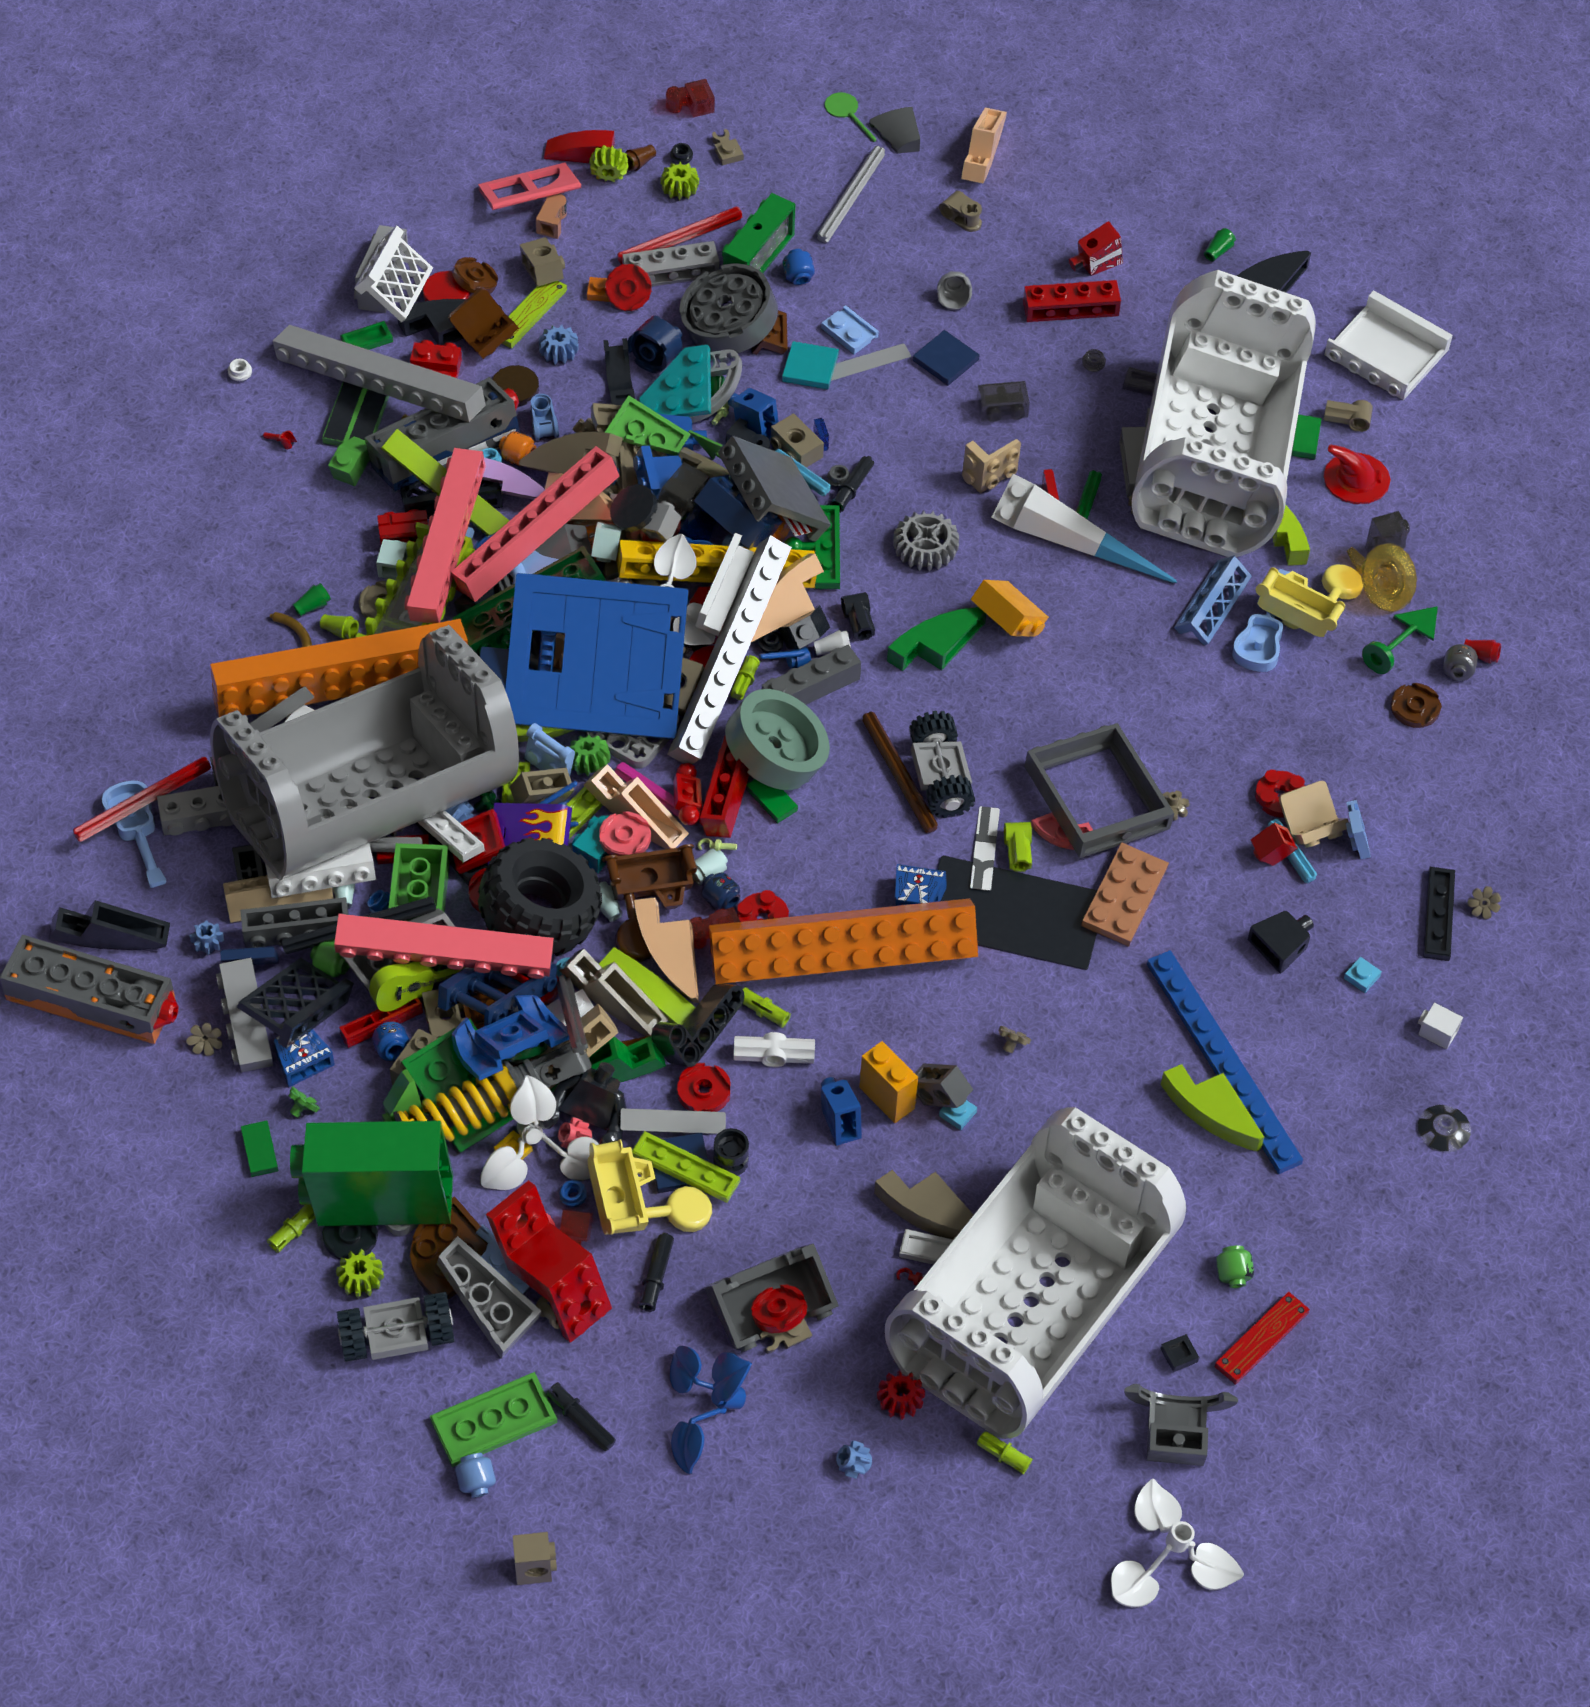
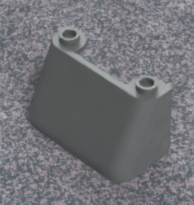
(734, 1295)

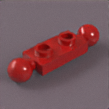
(687, 794)

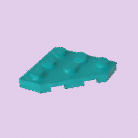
(683, 385)

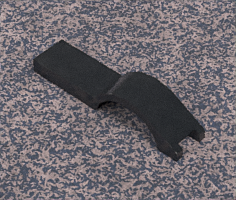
(618, 372)

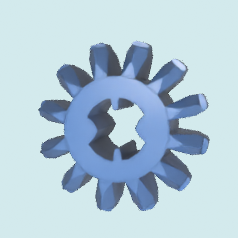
(558, 344)

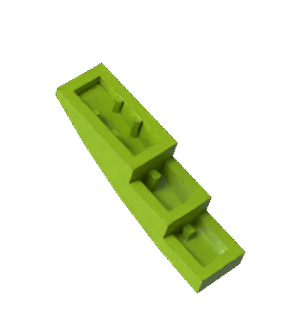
(666, 998)

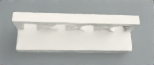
(724, 587)

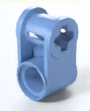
(543, 417)

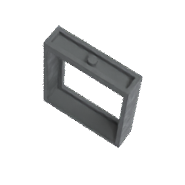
(1085, 744)

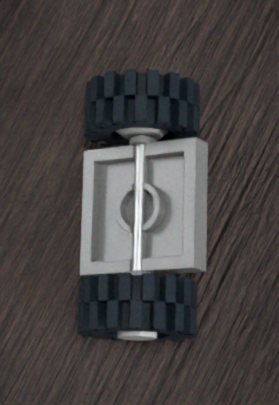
(941, 764)
(395, 1327)

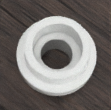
(239, 370)

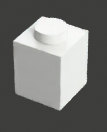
(1439, 1025)

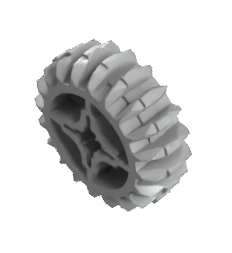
(926, 549)

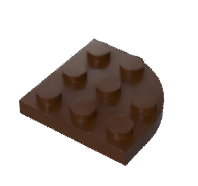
(433, 1239)

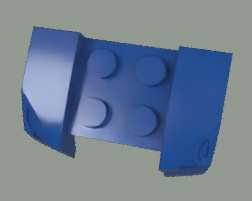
(486, 1047)

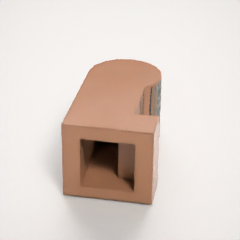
(550, 216)

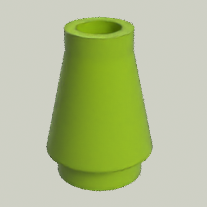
(341, 626)

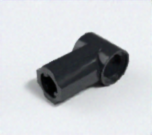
(857, 610)

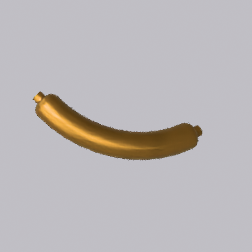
(294, 625)

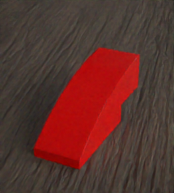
(578, 145)

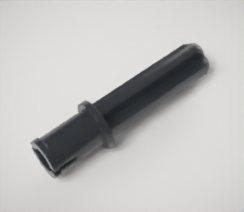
(848, 489)
(654, 1281)
(572, 1408)

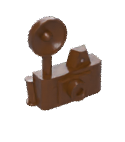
(643, 875)

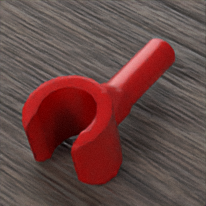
(285, 438)

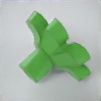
(301, 1102)

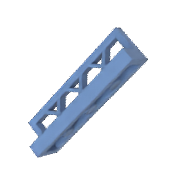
(1206, 596)

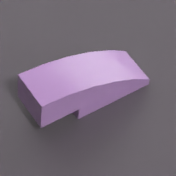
(512, 480)

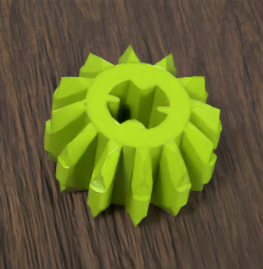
(608, 163)
(679, 180)
(363, 1282)

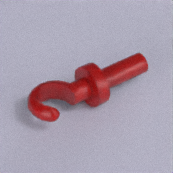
(916, 1278)

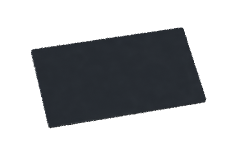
(1026, 913)

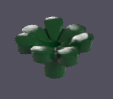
(487, 801)

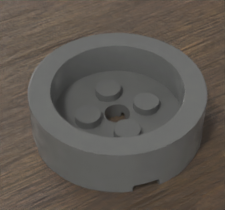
(736, 324)

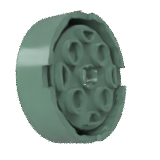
(794, 731)

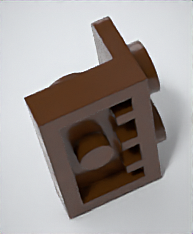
(777, 337)

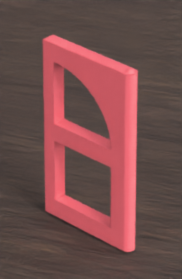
(565, 182)

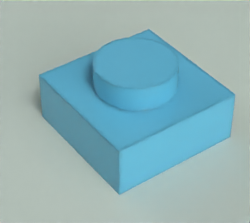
(1362, 974)
(958, 1116)

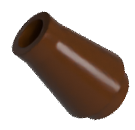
(640, 156)

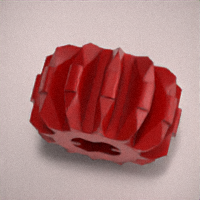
(900, 1404)

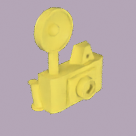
(1303, 607)
(620, 1197)

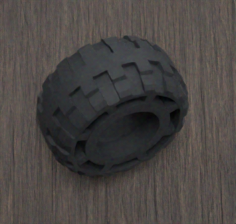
(544, 871)

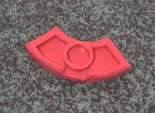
(1050, 830)

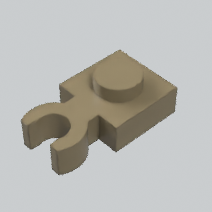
(727, 150)
(789, 1338)

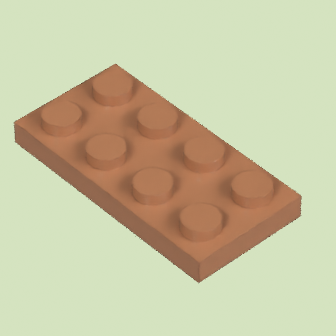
(1125, 894)

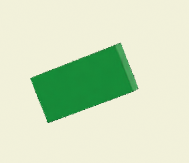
(369, 336)
(1306, 437)
(772, 800)
(259, 1148)

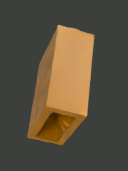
(1009, 608)
(888, 1082)

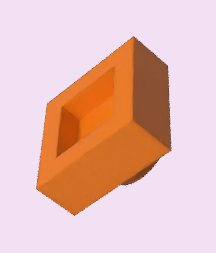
(596, 289)

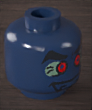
(721, 891)

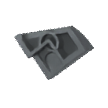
(898, 129)

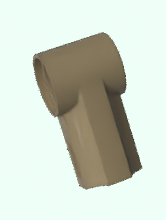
(1357, 414)

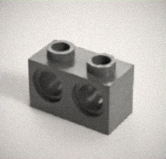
(942, 1085)

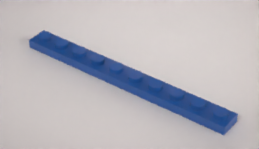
(1223, 1058)

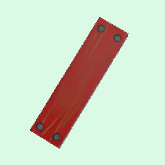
(1262, 1338)

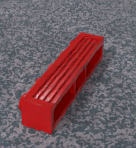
(364, 1027)

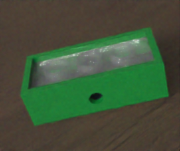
(763, 234)

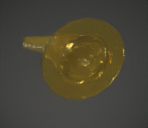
(1386, 576)

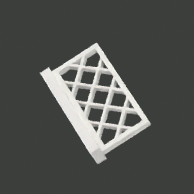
(382, 263)

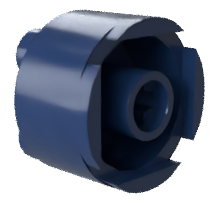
(655, 344)

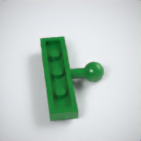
(826, 549)

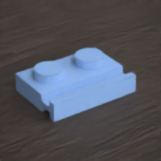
(849, 329)
(1356, 830)

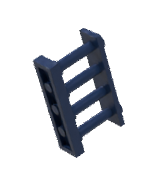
(468, 981)

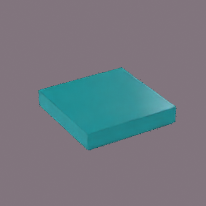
(810, 365)

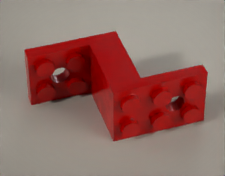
(549, 1261)

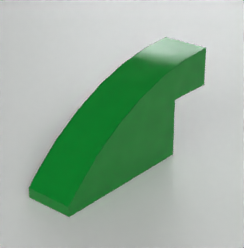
(937, 638)
(629, 1060)

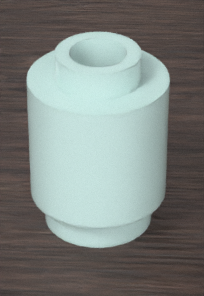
(709, 863)

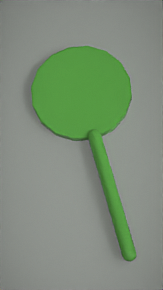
(845, 105)

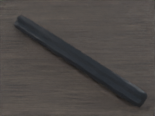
(328, 933)

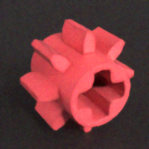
(573, 1130)

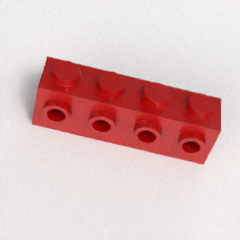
(1071, 301)
(724, 794)

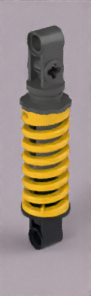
(494, 1093)

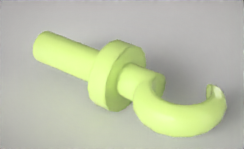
(722, 412)
(717, 845)

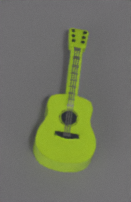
(401, 983)

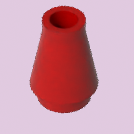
(1486, 650)

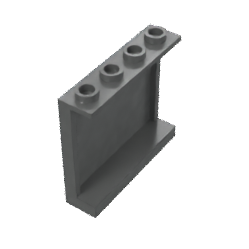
(772, 484)

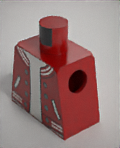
(1098, 250)

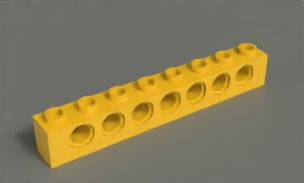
(637, 558)

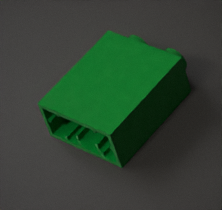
(374, 1173)

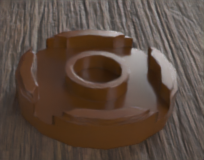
(474, 275)
(1410, 710)

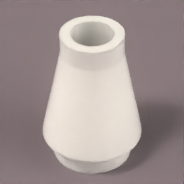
(835, 640)

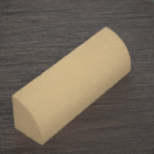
(256, 893)
(597, 1029)

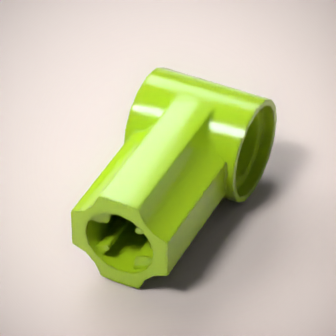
(1018, 840)

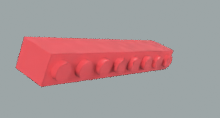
(535, 524)
(445, 536)
(443, 945)

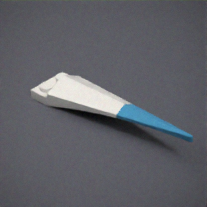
(1040, 514)

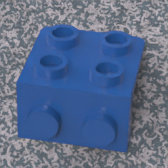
(654, 471)

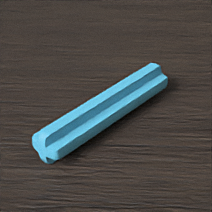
(813, 481)
(1299, 861)

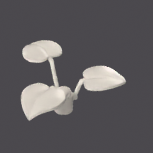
(678, 560)
(529, 1104)
(1160, 1510)

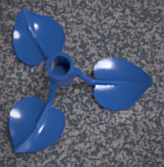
(728, 1376)

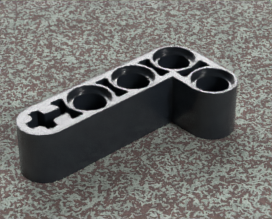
(689, 1042)

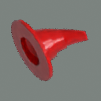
(1355, 476)

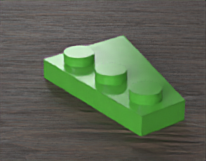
(645, 427)

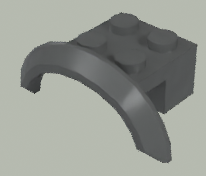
(1178, 1424)

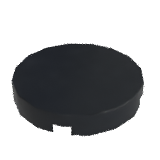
(633, 508)
(347, 1238)

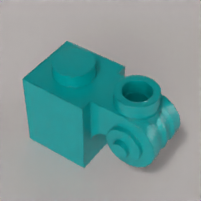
(589, 844)

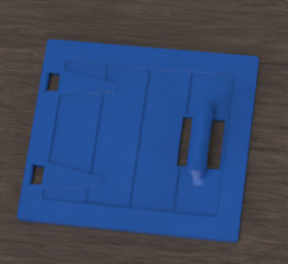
(614, 655)

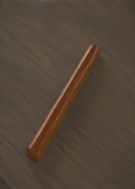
(900, 772)

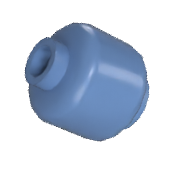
(475, 1475)

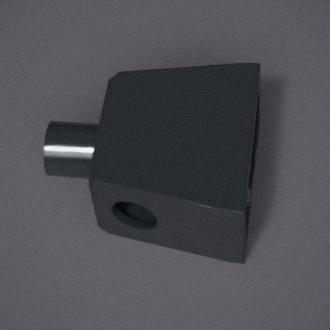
(1281, 938)

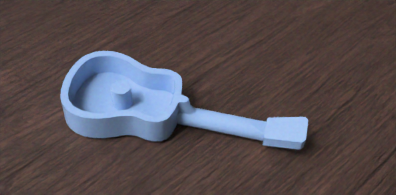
(1258, 644)
(135, 826)

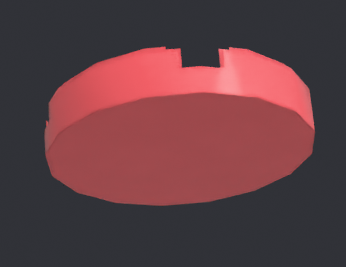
(625, 834)

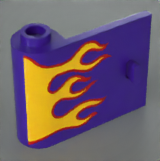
(534, 821)

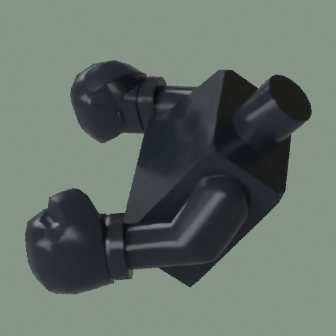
(592, 1098)

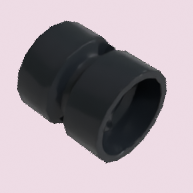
(731, 1151)

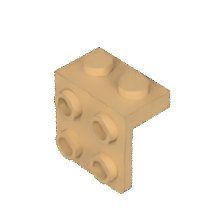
(987, 470)
(1311, 814)

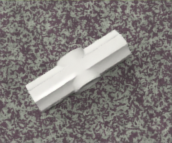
(774, 1049)

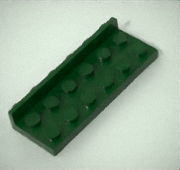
(491, 620)

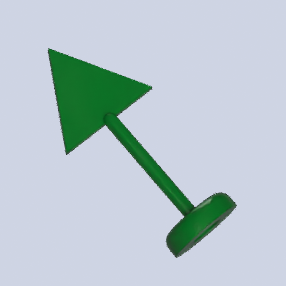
(1379, 656)

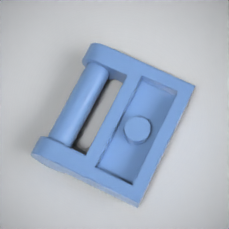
(546, 752)

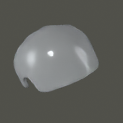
(954, 290)

